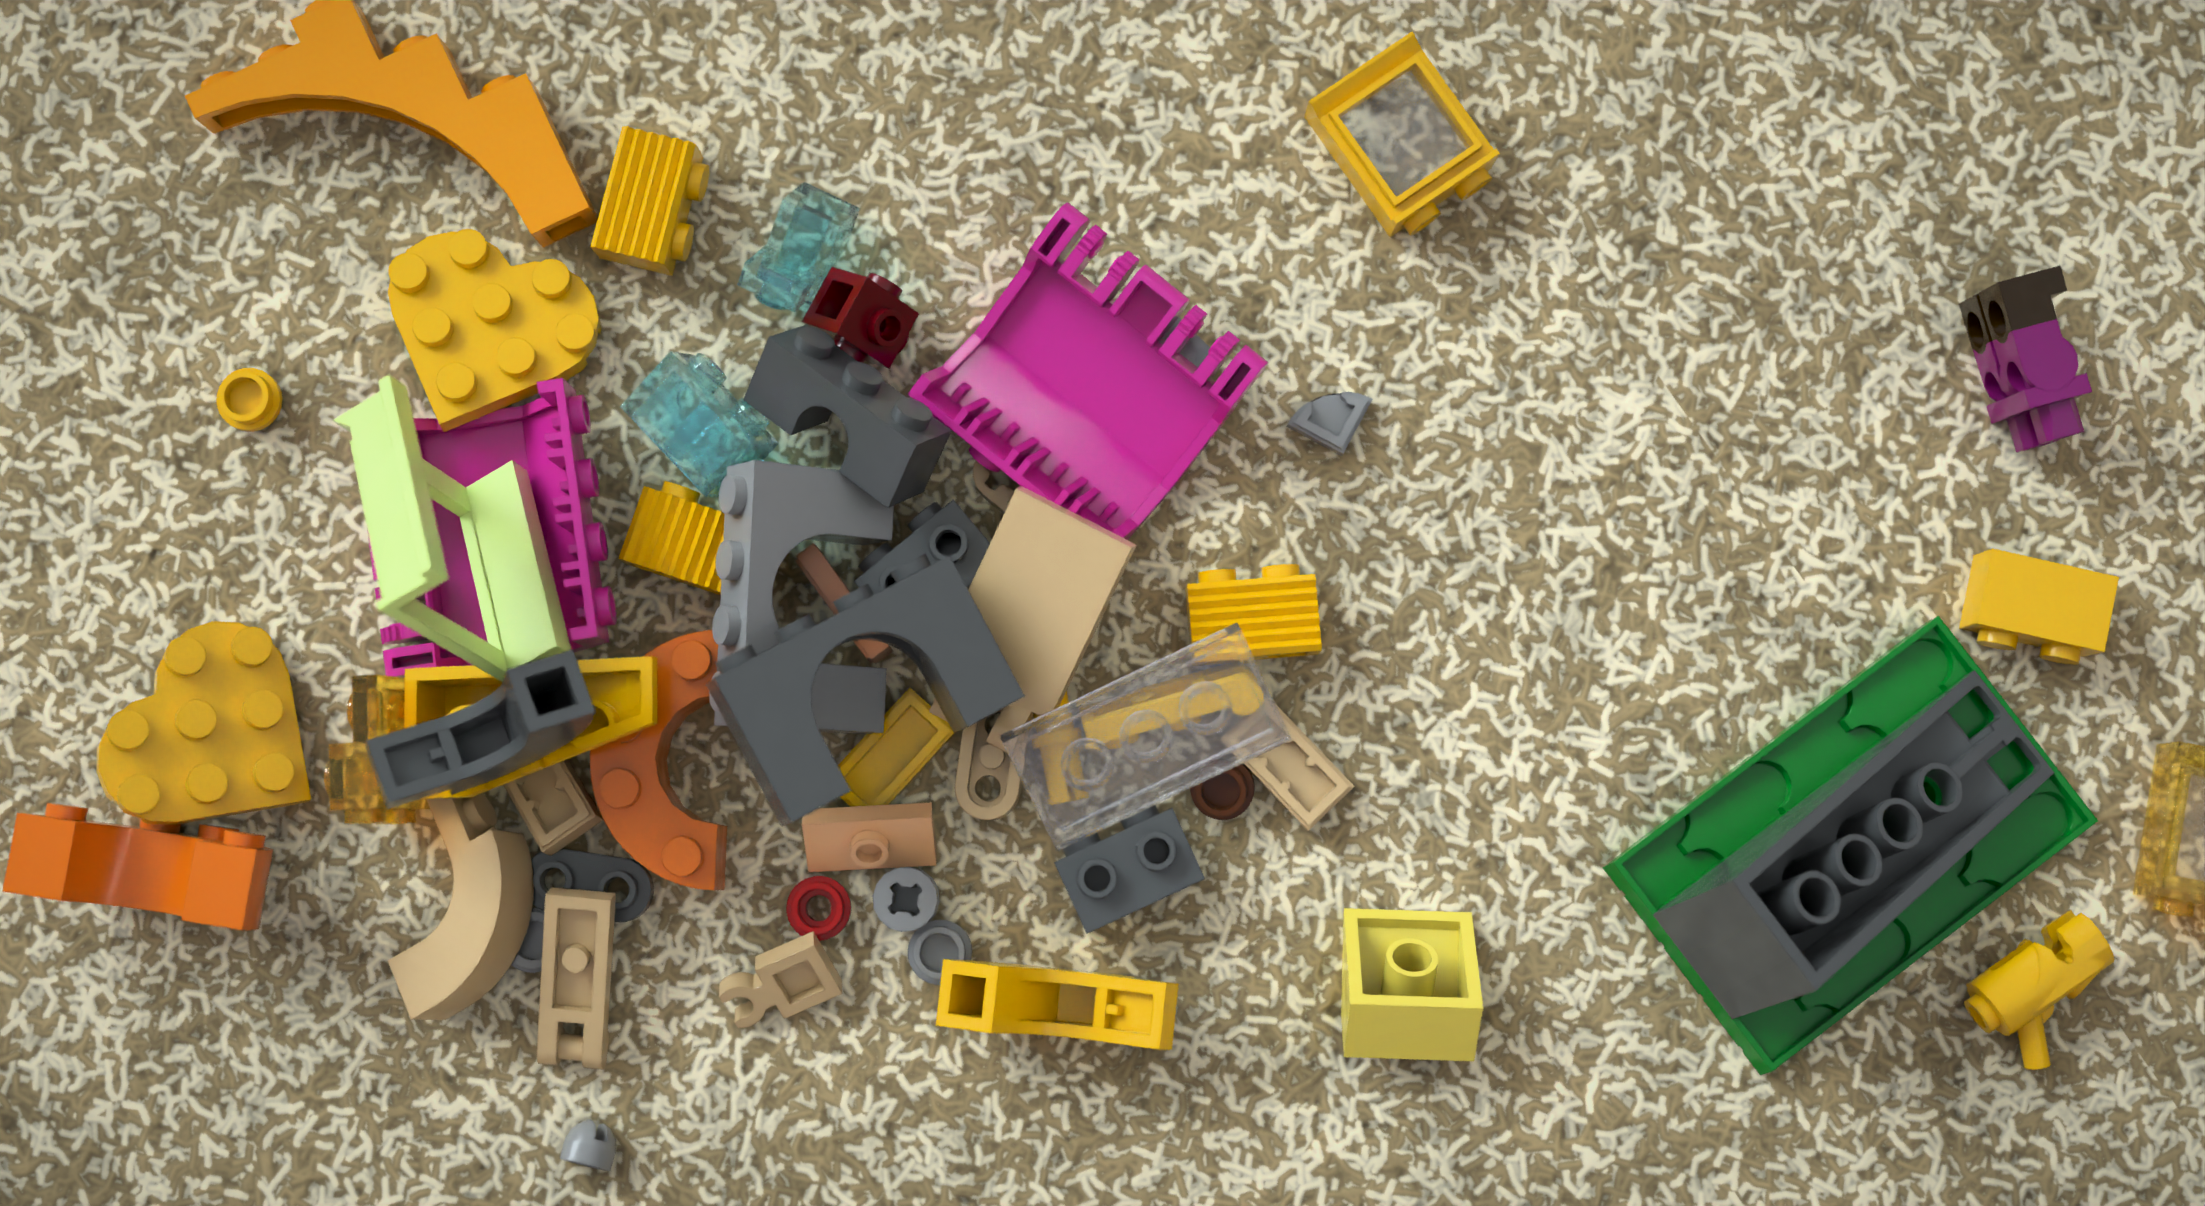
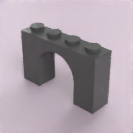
(770, 693)

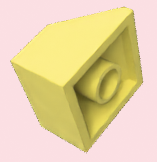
(1410, 985)

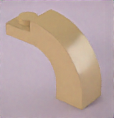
(484, 917)

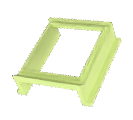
(498, 528)

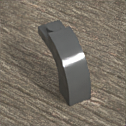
(517, 724)

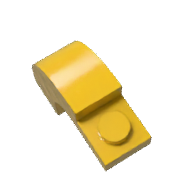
(1056, 1003)

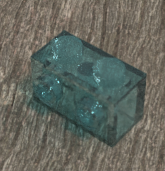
(698, 420)

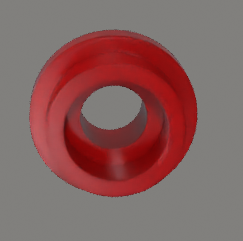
(804, 892)

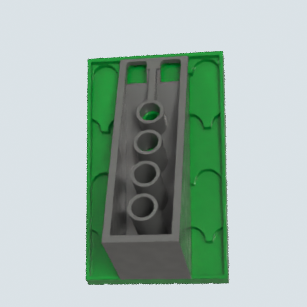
(1849, 851)

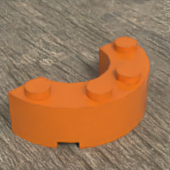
(634, 780)
(151, 867)

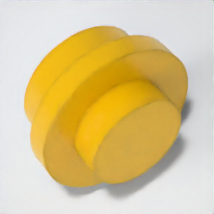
(249, 399)

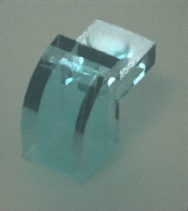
(800, 250)

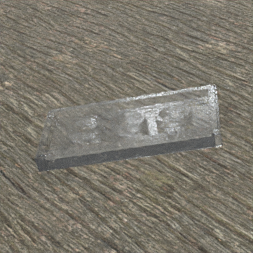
(1146, 737)

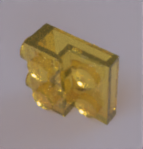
(349, 779)

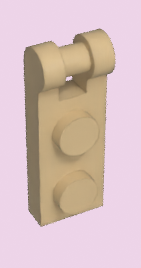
(576, 976)

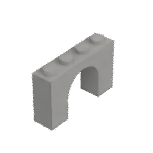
(766, 515)

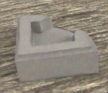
(1331, 419)

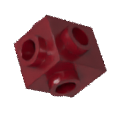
(862, 316)

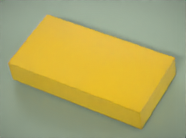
(890, 760)

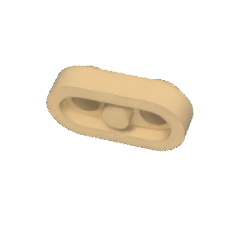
(980, 760)

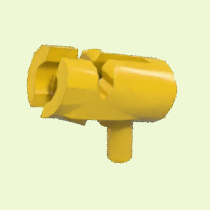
(2028, 981)

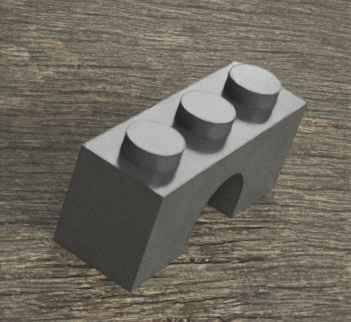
(889, 436)

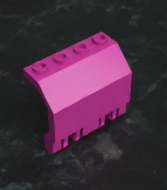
(1082, 387)
(549, 445)

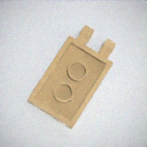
(1044, 598)

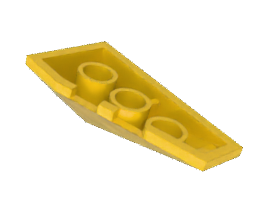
(618, 687)

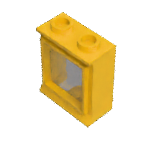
(1402, 137)

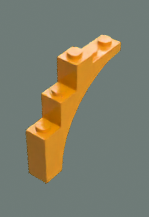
(418, 85)

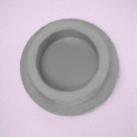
(934, 943)

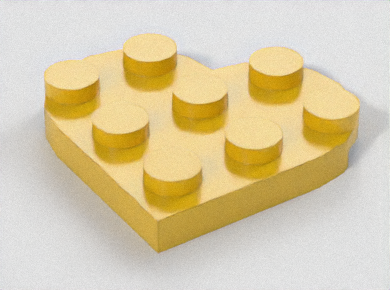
(487, 327)
(211, 736)

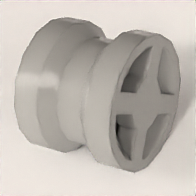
(914, 892)

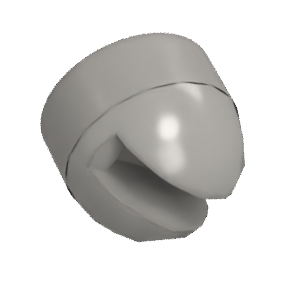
(590, 1146)

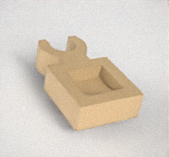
(787, 976)

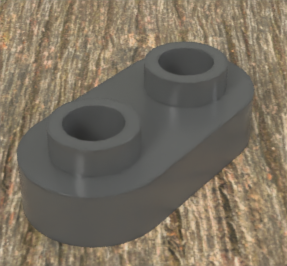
(595, 873)

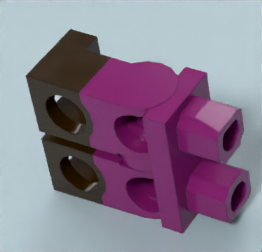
(2026, 359)

